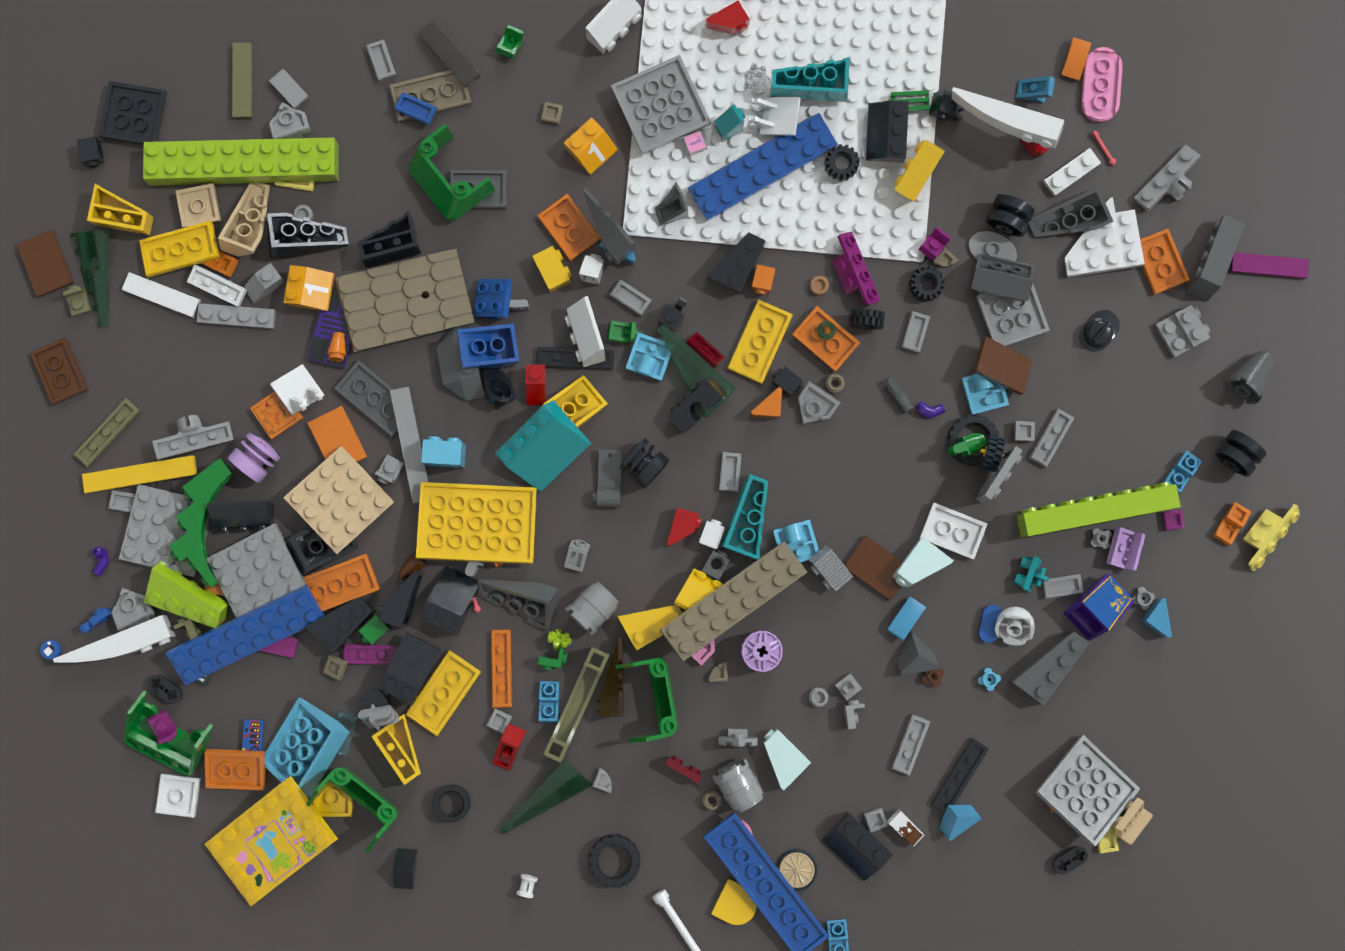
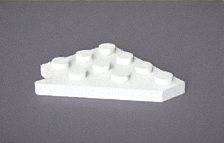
(1107, 248)

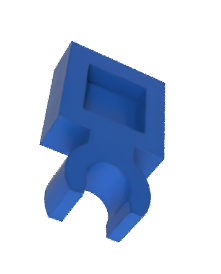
(99, 617)

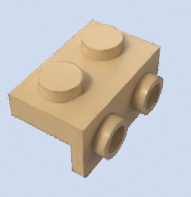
(1133, 821)

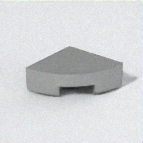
(603, 781)

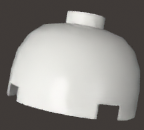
(1015, 626)

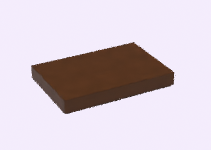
(45, 263)
(1002, 365)
(59, 371)
(874, 567)

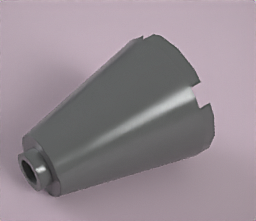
(1251, 378)

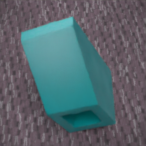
(730, 122)

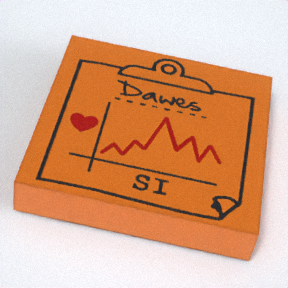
(274, 415)

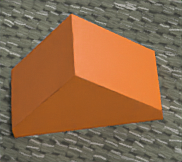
(770, 406)

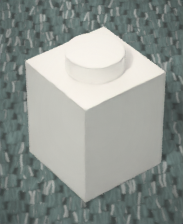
(712, 534)

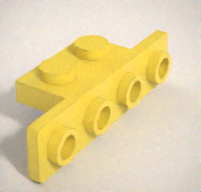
(1267, 532)

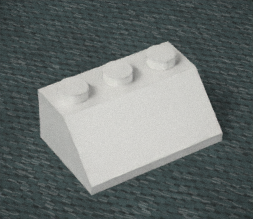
(612, 23)
(585, 333)

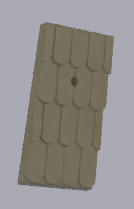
(387, 302)

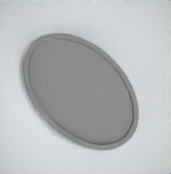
(993, 245)

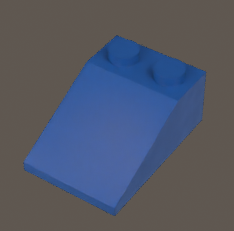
(488, 346)

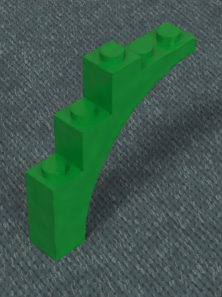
(193, 519)

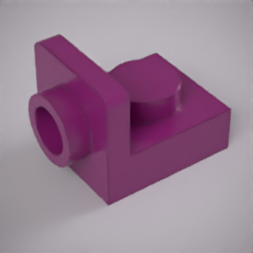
(934, 243)
(163, 726)

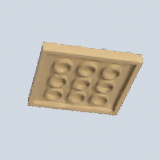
(338, 500)

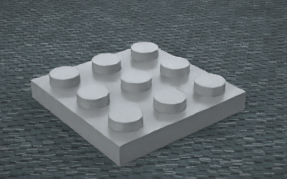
(1012, 320)
(991, 486)

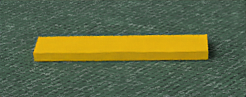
(139, 474)

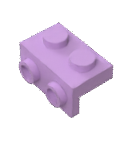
(1125, 549)

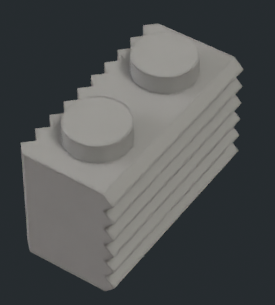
(830, 568)

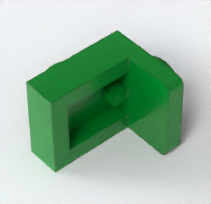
(510, 42)
(622, 332)
(549, 663)

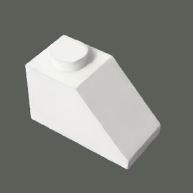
(592, 269)

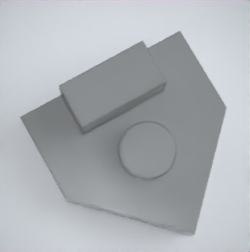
(289, 123)
(816, 403)
(131, 610)
(737, 738)

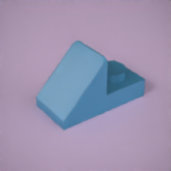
(1035, 89)

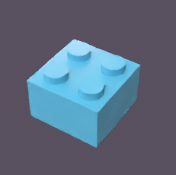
(443, 453)

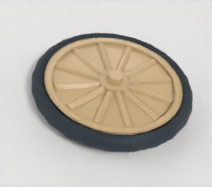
(798, 868)

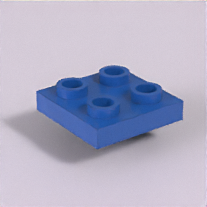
(493, 298)

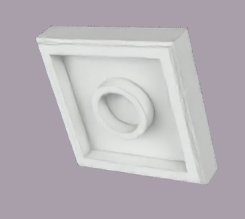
(178, 795)

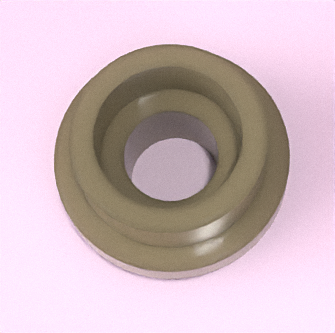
(839, 379)
(716, 805)

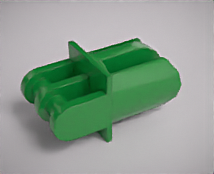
(968, 444)

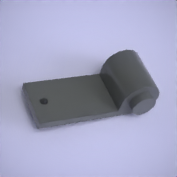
(608, 478)

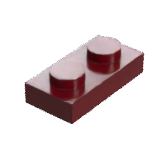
(705, 350)
(690, 772)

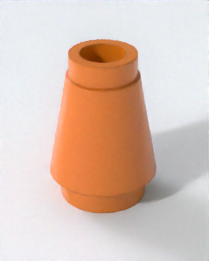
(337, 347)

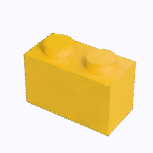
(551, 268)

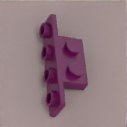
(853, 270)

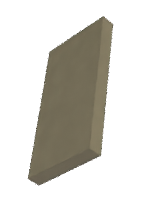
(437, 89)

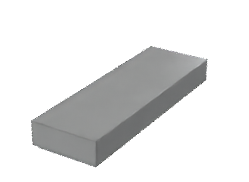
(1051, 438)
(910, 744)

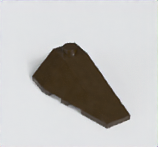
(612, 693)

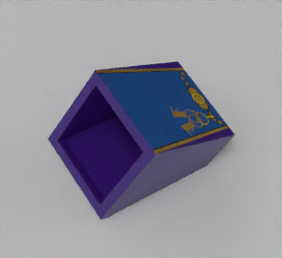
(1099, 607)

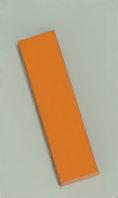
(501, 668)

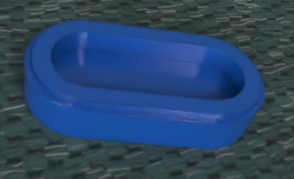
(987, 624)

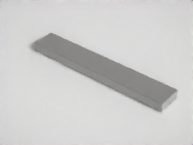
(409, 440)

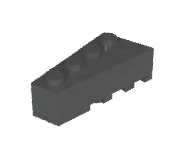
(1216, 258)
(1049, 669)

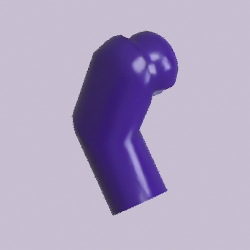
(929, 412)
(102, 559)

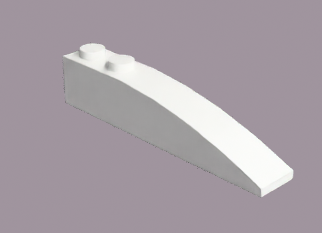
(1012, 119)
(131, 640)

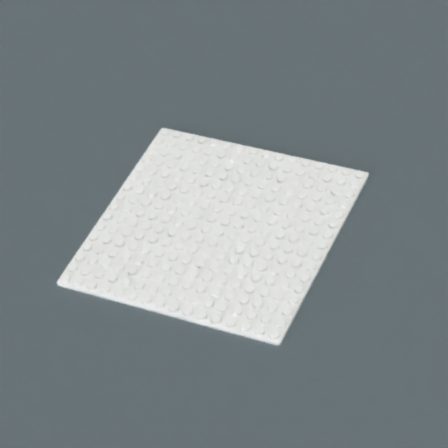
(889, 49)

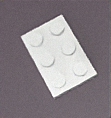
(953, 531)

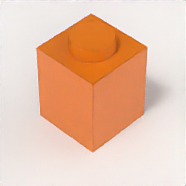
(763, 279)

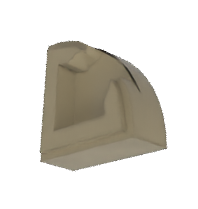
(945, 259)
(719, 673)

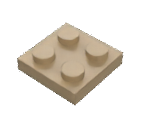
(198, 205)

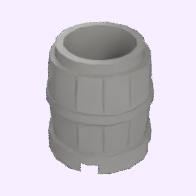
(593, 607)
(739, 785)

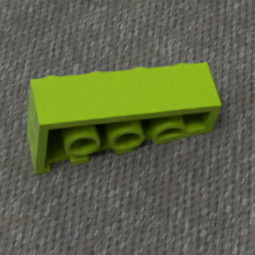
(184, 597)

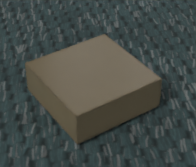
(552, 113)
(335, 667)

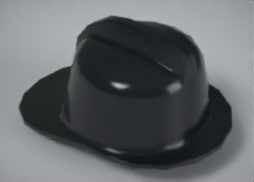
(1099, 330)
(498, 388)

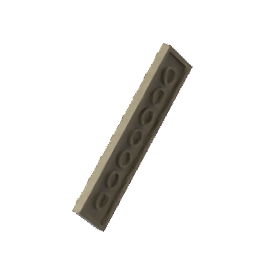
(733, 601)

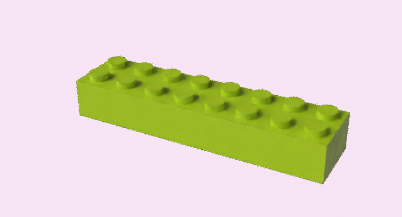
(1103, 509)

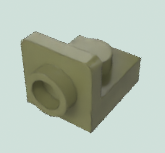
(77, 300)
(192, 627)

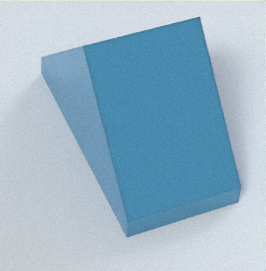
(1158, 618)
(958, 819)

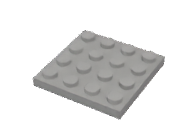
(661, 104)
(154, 528)
(256, 570)
(1087, 790)

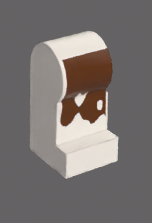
(905, 827)

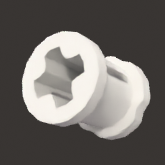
(526, 886)

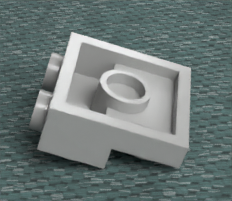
(1183, 330)

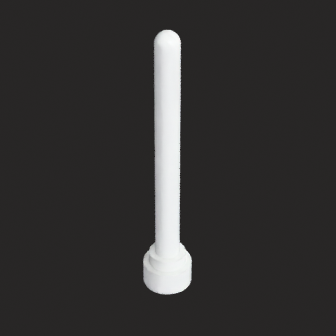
(662, 899)

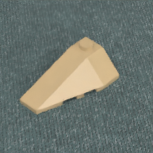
(247, 222)

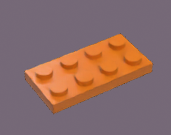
(343, 582)

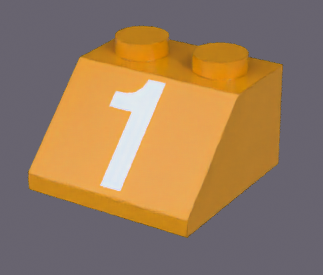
(590, 146)
(308, 288)

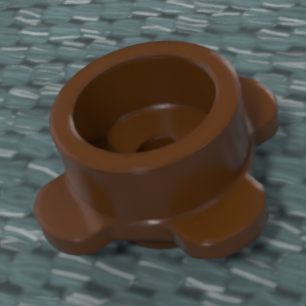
(936, 680)

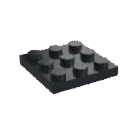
(132, 113)

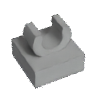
(848, 686)

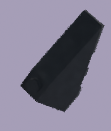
(297, 236)

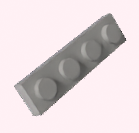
(236, 316)

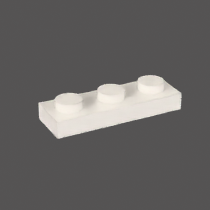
(1071, 172)
(217, 285)

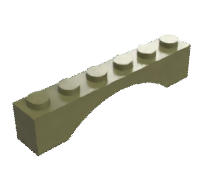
(576, 704)

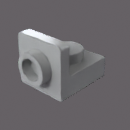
(389, 470)
(577, 555)
(851, 717)

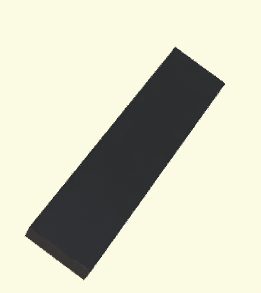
(567, 358)
(960, 775)

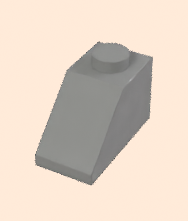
(264, 283)

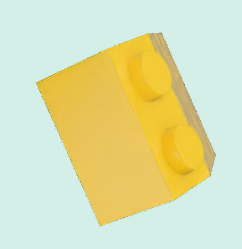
(579, 401)

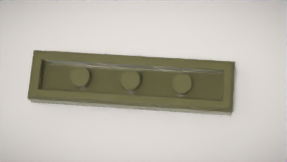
(242, 80)
(107, 432)

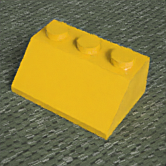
(696, 589)

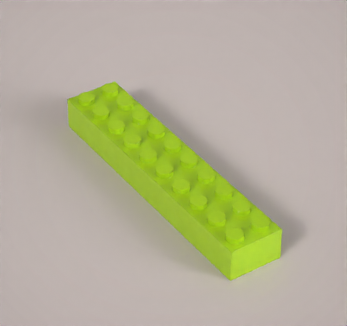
(241, 161)

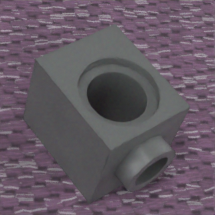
(716, 574)

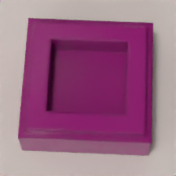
(1173, 520)

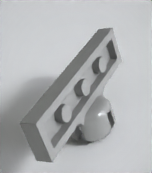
(1169, 180)
(192, 438)

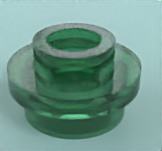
(826, 324)

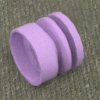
(254, 457)
(757, 640)

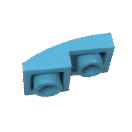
(1183, 470)
(906, 618)
(548, 702)
(838, 935)

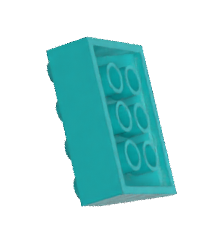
(543, 446)

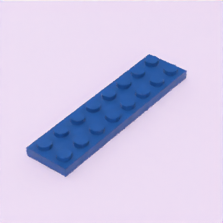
(762, 167)
(245, 635)
(766, 884)

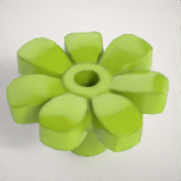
(558, 639)

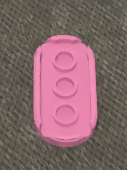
(1101, 85)

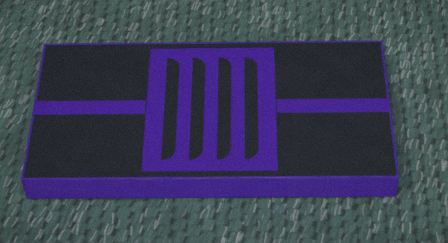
(326, 325)

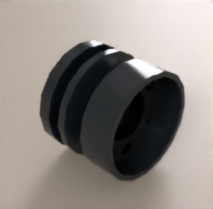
(644, 463)

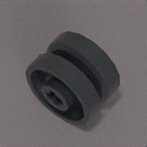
(1010, 215)
(1240, 453)

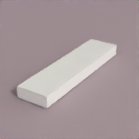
(161, 294)

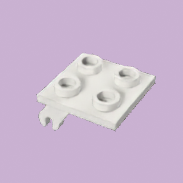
(779, 115)
(297, 390)

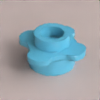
(990, 685)

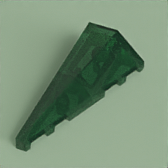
(94, 257)
(693, 367)
(558, 787)

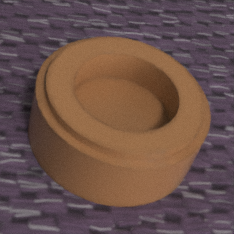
(819, 285)

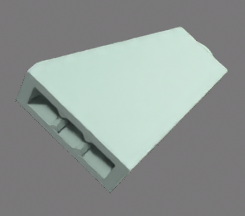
(921, 563)
(784, 757)

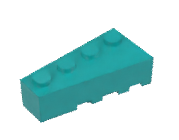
(813, 82)
(747, 519)

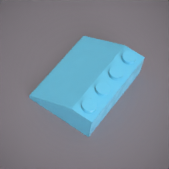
(305, 746)

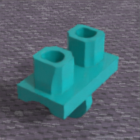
(1033, 565)

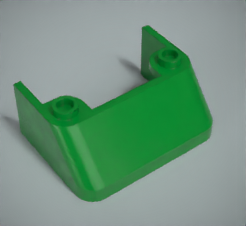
(450, 200)
(663, 698)
(179, 754)
(364, 795)

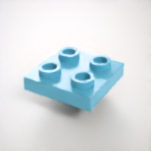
(649, 357)
(983, 394)
(799, 539)

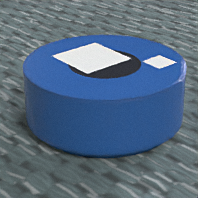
(51, 649)

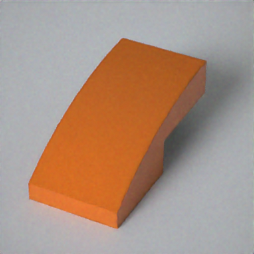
(1076, 58)
(224, 264)
(1231, 523)

